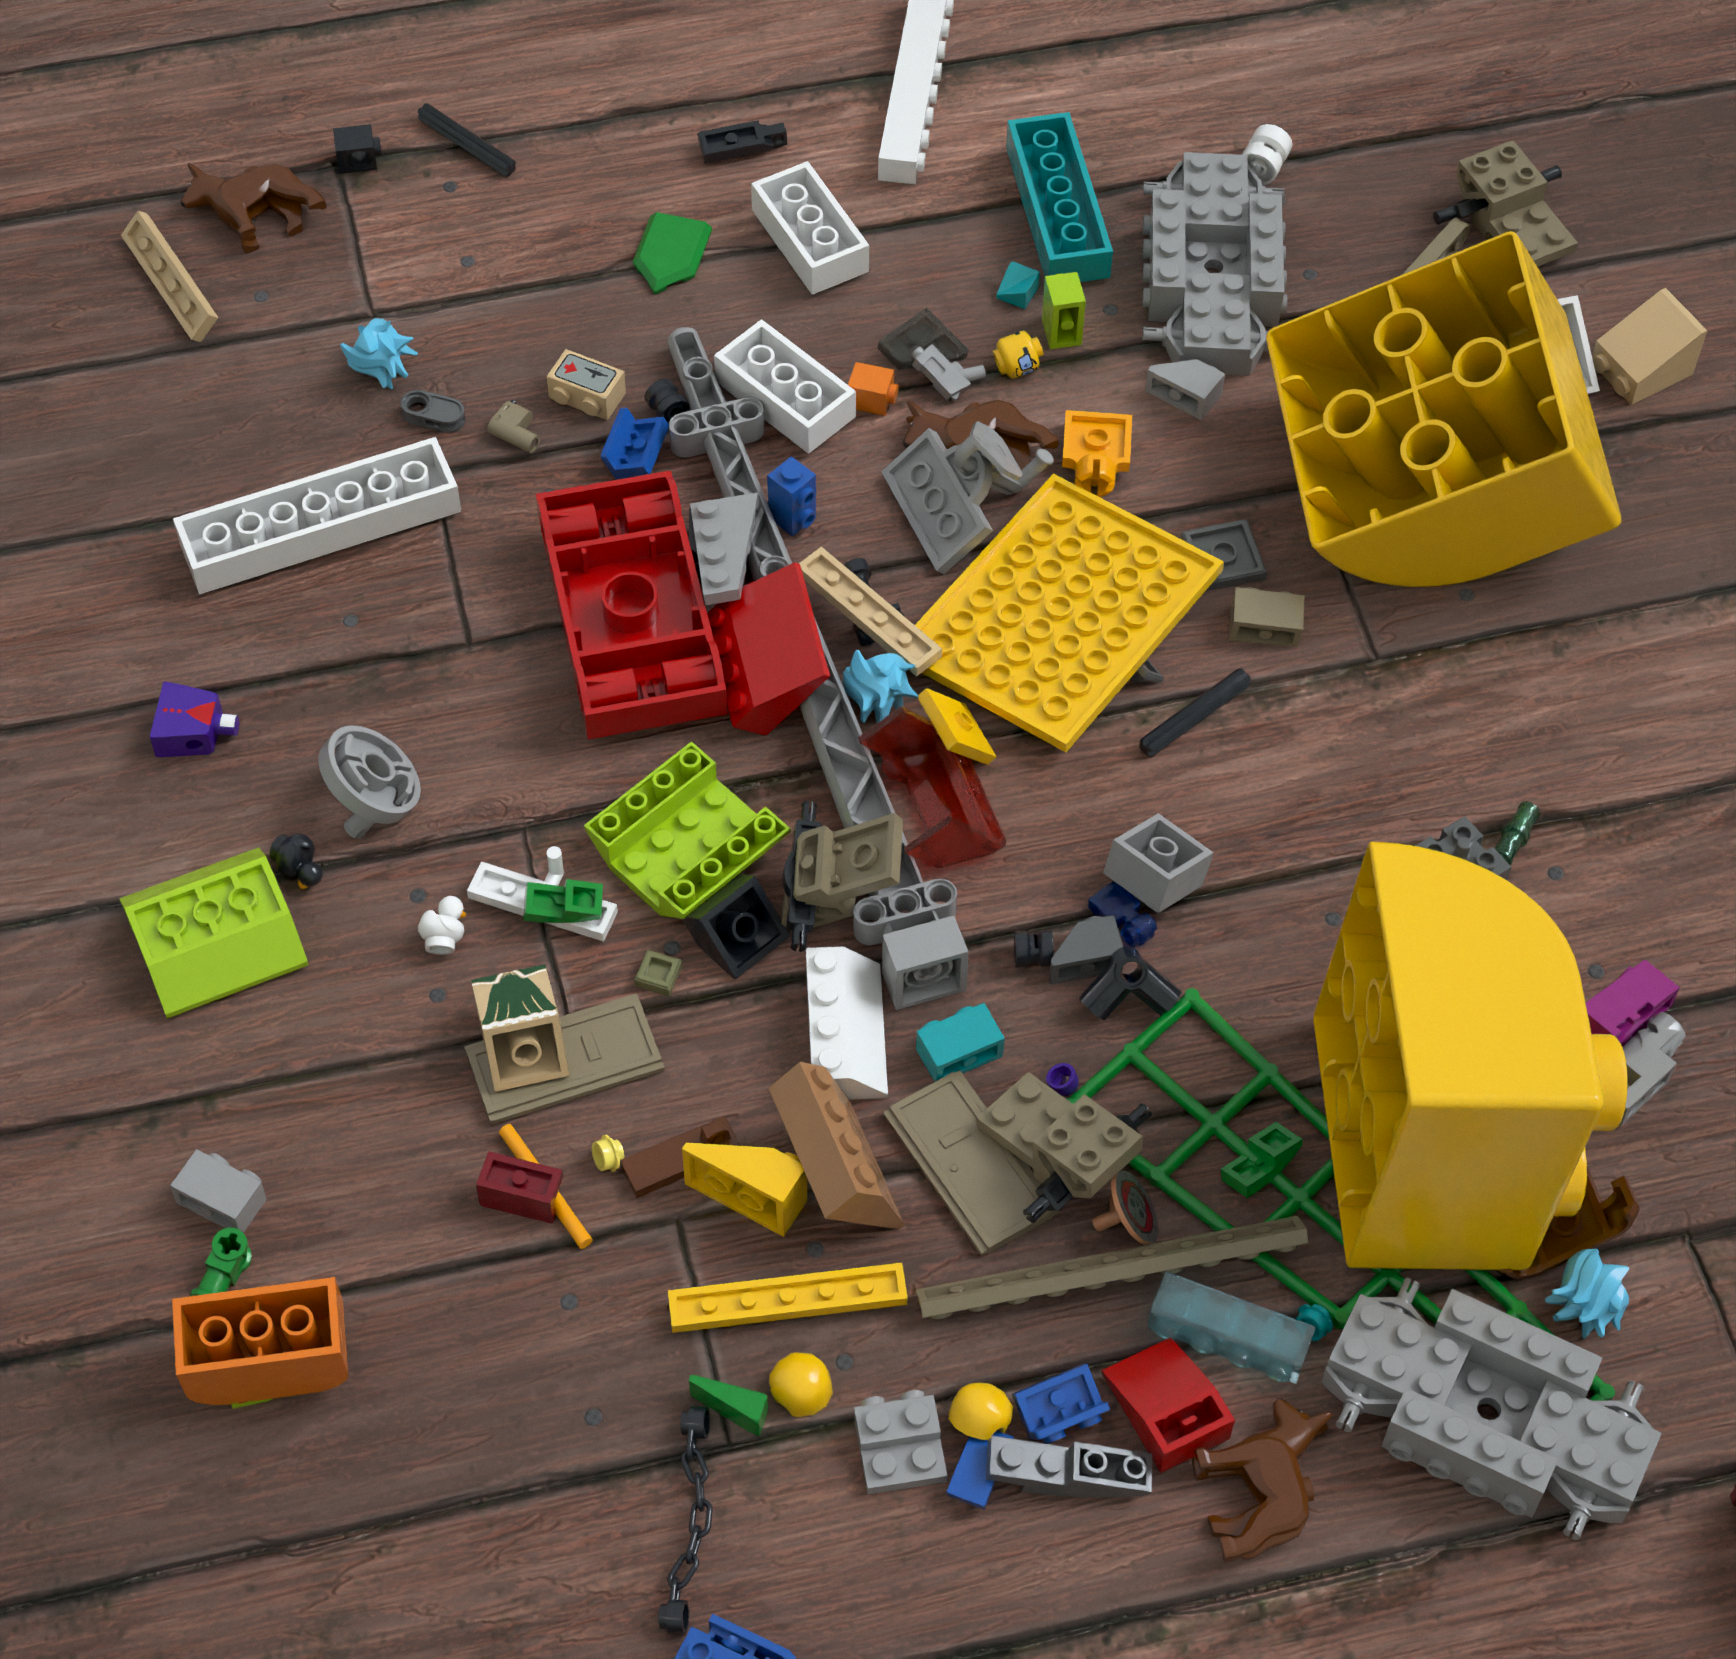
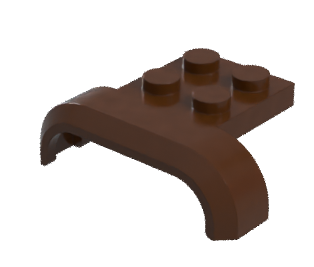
(1588, 1229)

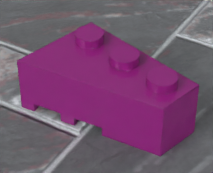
(1631, 1002)

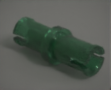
(1516, 832)

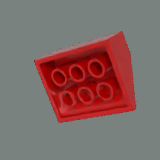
(768, 650)

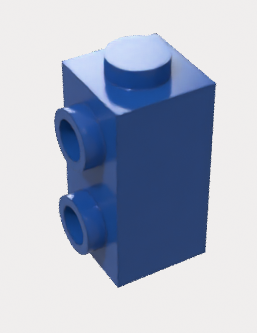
(792, 496)

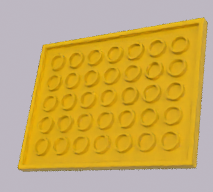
(1063, 610)

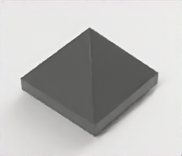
(1144, 675)

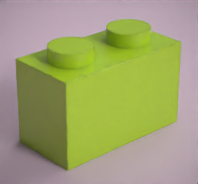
(1063, 310)

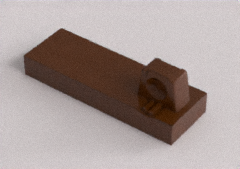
(664, 1162)

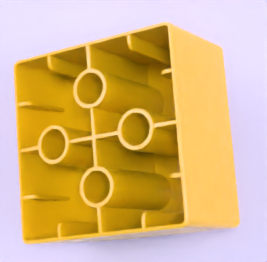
(1442, 422)
(1456, 1067)

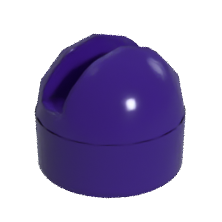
(1057, 1079)

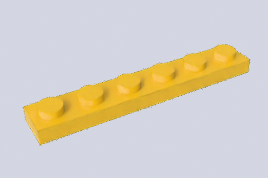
(787, 1297)

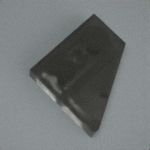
(921, 331)

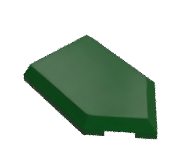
(671, 250)

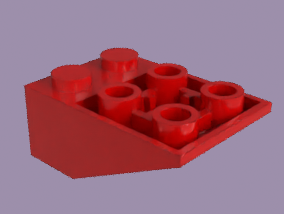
(1169, 1403)

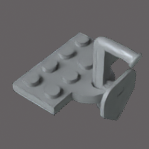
(945, 487)

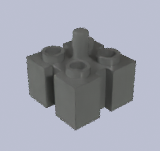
(1465, 841)

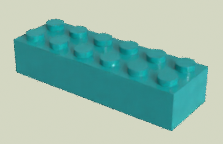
(1058, 197)

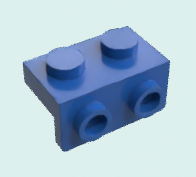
(633, 444)
(1059, 1404)

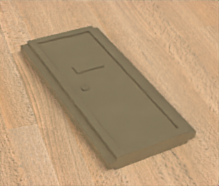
(602, 1050)
(966, 1167)

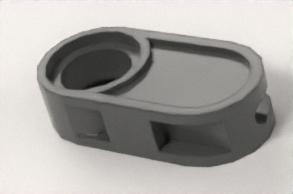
(440, 413)

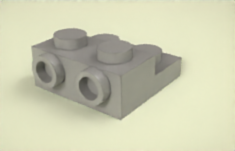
(900, 1442)

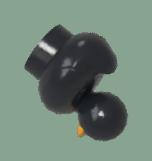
(294, 859)

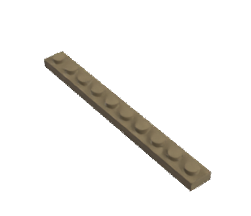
(1098, 1269)

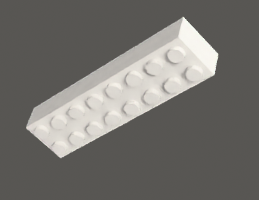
(317, 515)

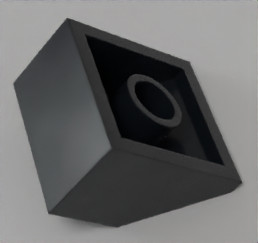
(737, 925)

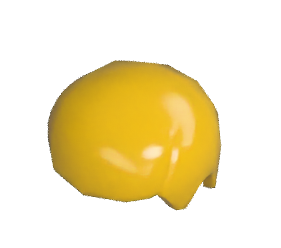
(801, 1384)
(980, 1410)

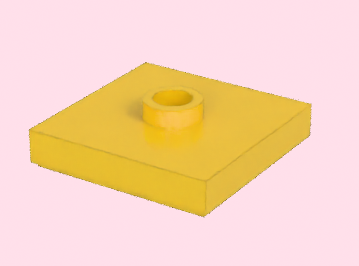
(956, 726)

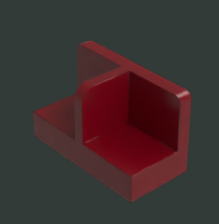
(519, 1187)

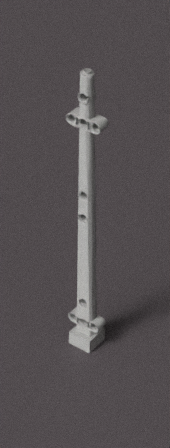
(922, 948)

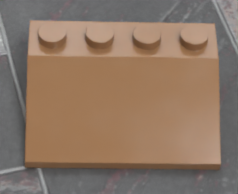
(833, 1148)

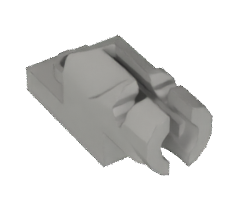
(1650, 1061)

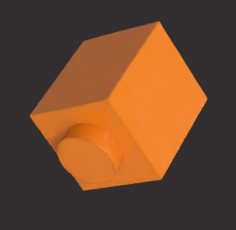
(873, 388)

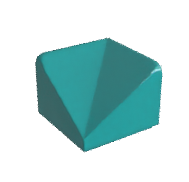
(1018, 285)

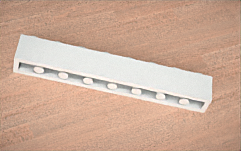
(914, 90)

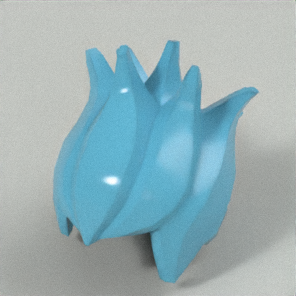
(379, 352)
(877, 683)
(1591, 1292)

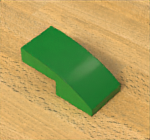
(558, 904)
(1274, 1148)

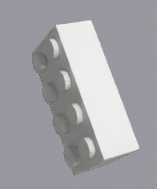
(810, 227)
(795, 389)

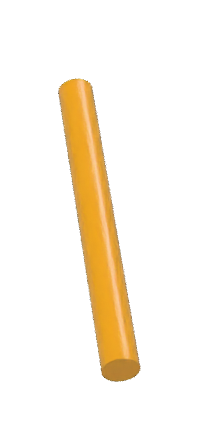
(561, 1207)

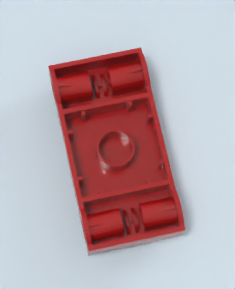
(631, 605)

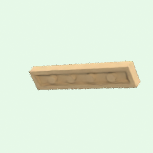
(169, 276)
(869, 610)

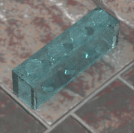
(1230, 1328)

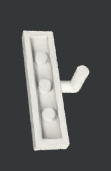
(507, 891)

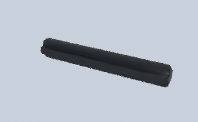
(466, 139)
(1194, 712)

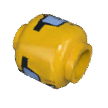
(1017, 354)

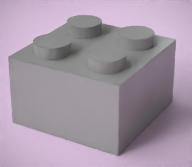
(1158, 862)

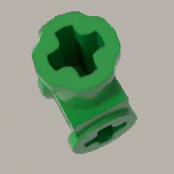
(223, 1268)

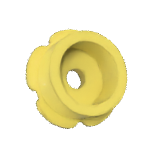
(607, 1153)

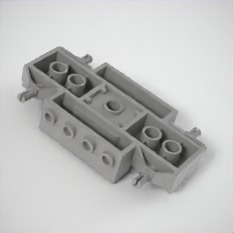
(1222, 219)
(1538, 1383)

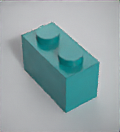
(960, 1042)

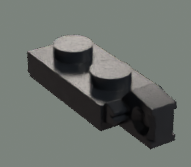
(740, 140)

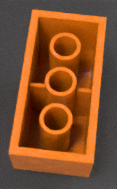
(260, 1342)

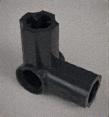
(1145, 982)

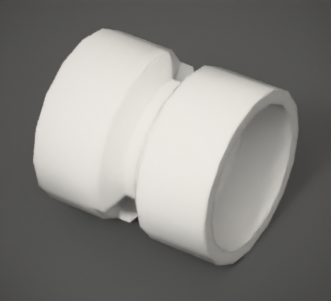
(1268, 151)

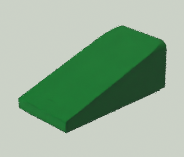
(735, 1403)

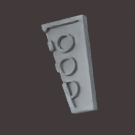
(722, 544)

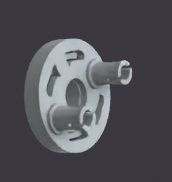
(367, 776)

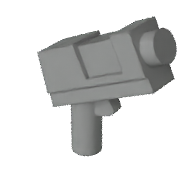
(947, 378)

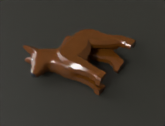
(250, 195)
(996, 414)
(1273, 1477)

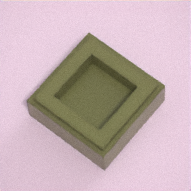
(658, 973)

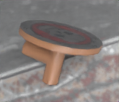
(1130, 1206)

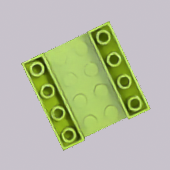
(682, 834)
(214, 932)

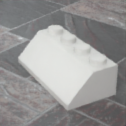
(847, 1020)

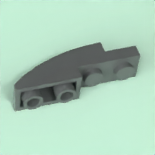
(1067, 1471)

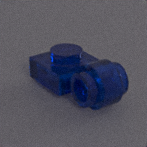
(1124, 906)

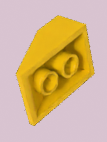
(749, 1180)

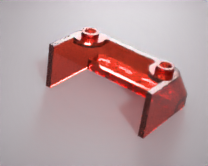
(943, 788)

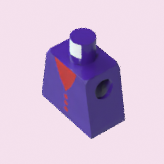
(189, 722)

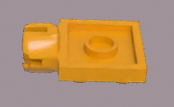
(1097, 448)

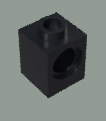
(356, 148)

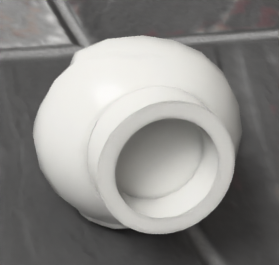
(444, 929)

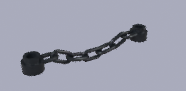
(675, 1614)

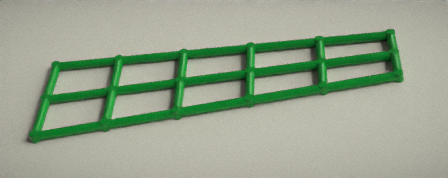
(1297, 1197)

